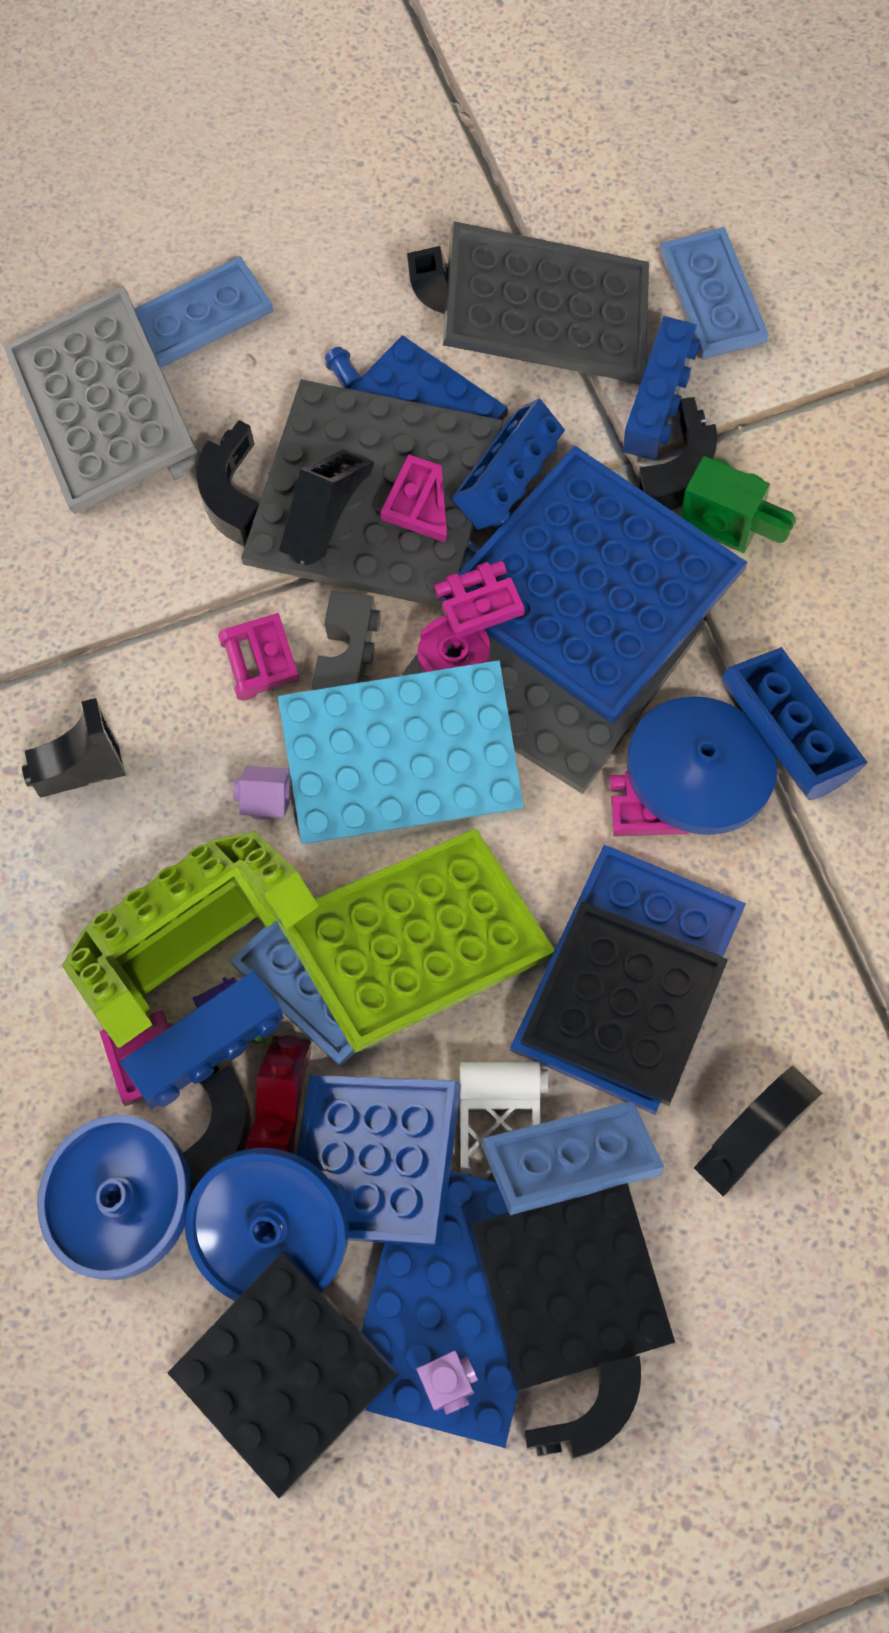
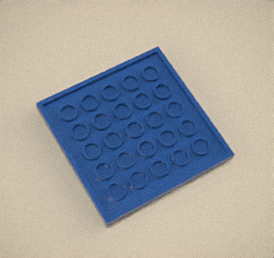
(602, 582)

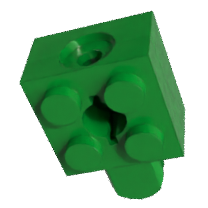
(733, 506)

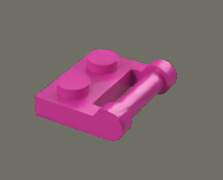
(270, 652)

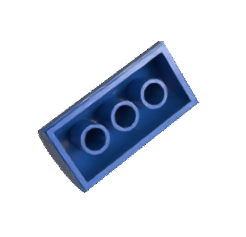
(794, 722)

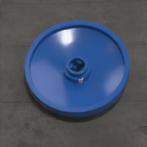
(700, 765)
(114, 1197)
(255, 1210)

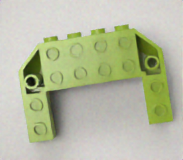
(177, 921)

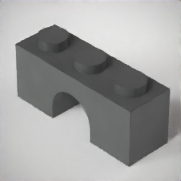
(349, 620)

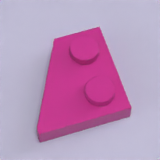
(418, 499)

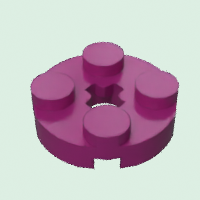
(436, 639)

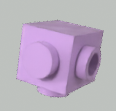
(263, 792)
(448, 1382)

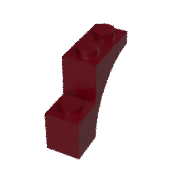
(279, 1093)

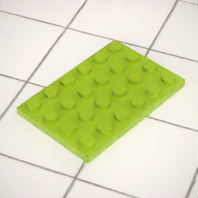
(416, 939)

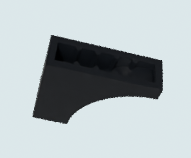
(319, 502)
(77, 757)

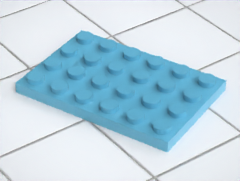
(400, 752)

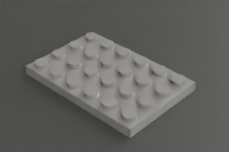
(99, 399)

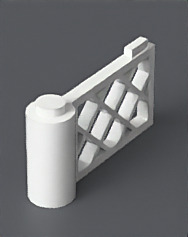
(497, 1087)

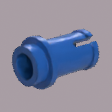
(339, 362)

